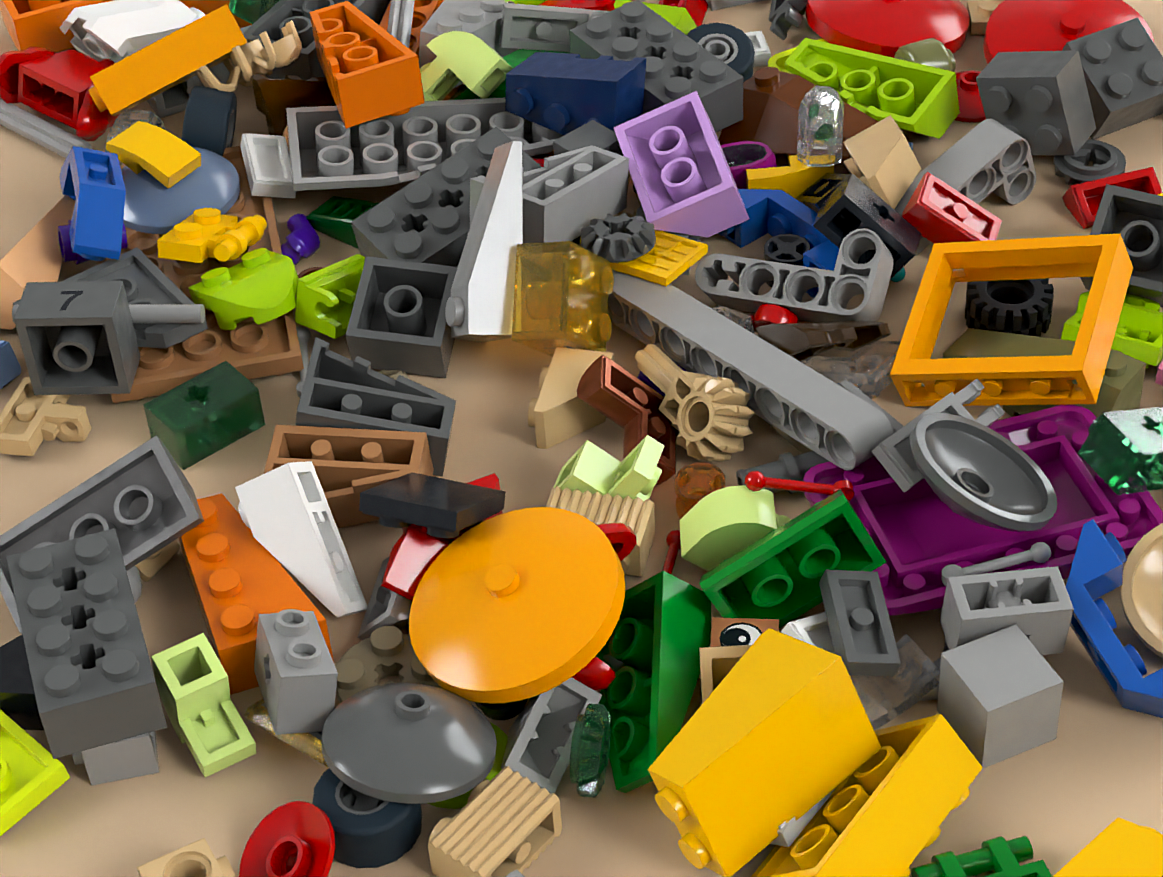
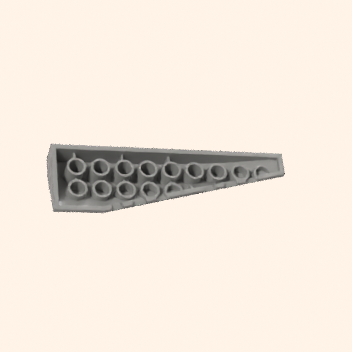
(397, 146)

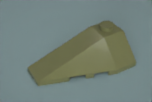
(1119, 388)

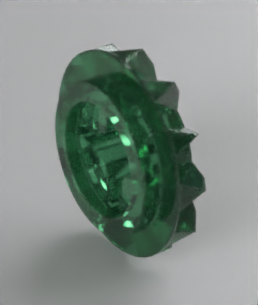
(590, 750)

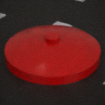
(1051, 23)
(888, 24)

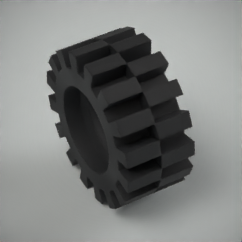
(1010, 306)

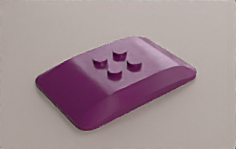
(924, 535)

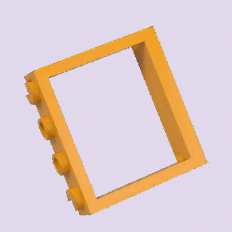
(1021, 378)

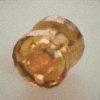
(695, 483)

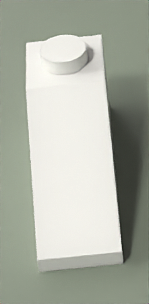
(297, 527)

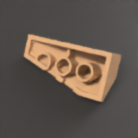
(33, 259)

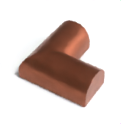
(630, 406)

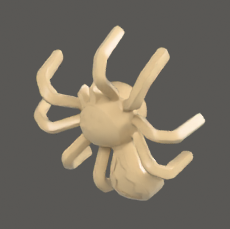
(255, 59)

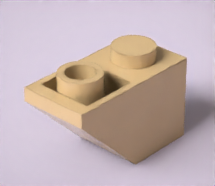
(883, 160)
(558, 410)

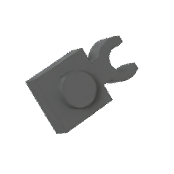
(784, 14)

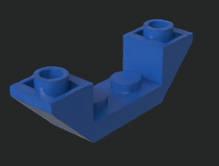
(99, 190)
(779, 213)
(1094, 572)

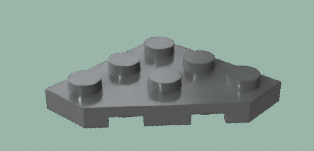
(144, 285)

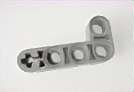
(981, 163)
(794, 280)

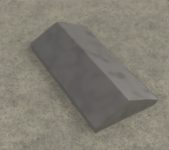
(136, 495)

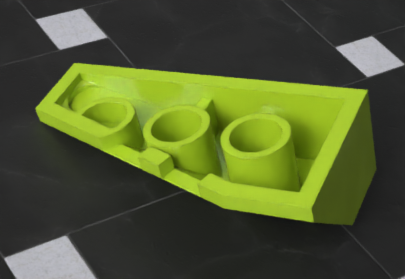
(914, 94)

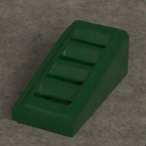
(336, 215)

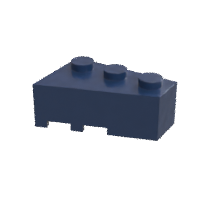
(570, 90)

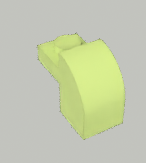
(463, 59)
(601, 472)
(727, 524)
(200, 705)

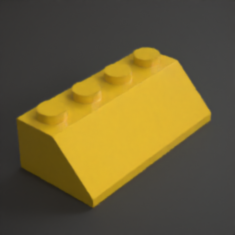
(884, 808)

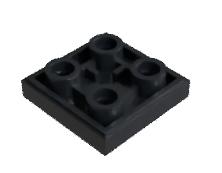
(431, 502)

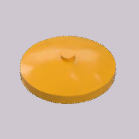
(517, 605)

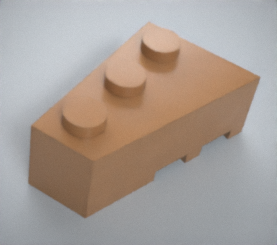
(350, 461)

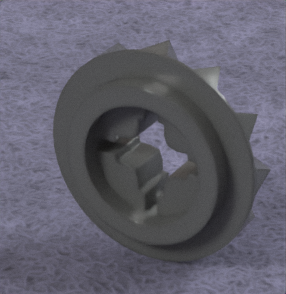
(1106, 162)
(619, 237)

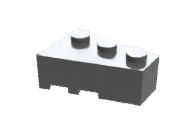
(356, 397)

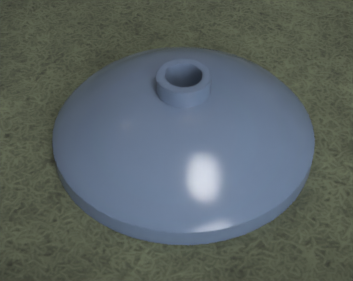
(157, 209)

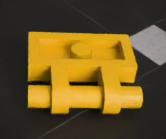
(210, 235)

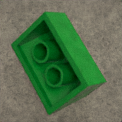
(783, 569)

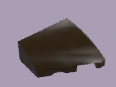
(276, 95)
(810, 339)

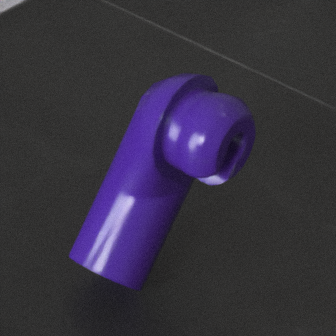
(302, 240)

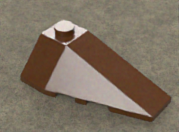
(772, 111)

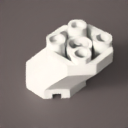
(125, 26)

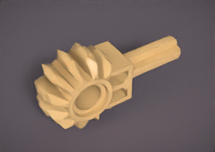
(702, 408)

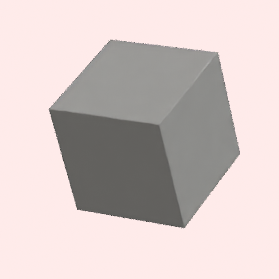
(999, 695)

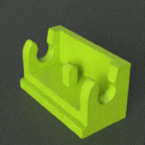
(328, 296)

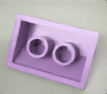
(681, 169)

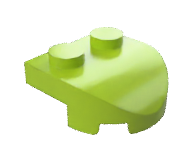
(256, 288)
(1137, 332)

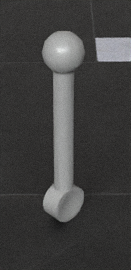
(303, 337)
(1039, 553)

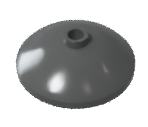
(982, 474)
(408, 743)

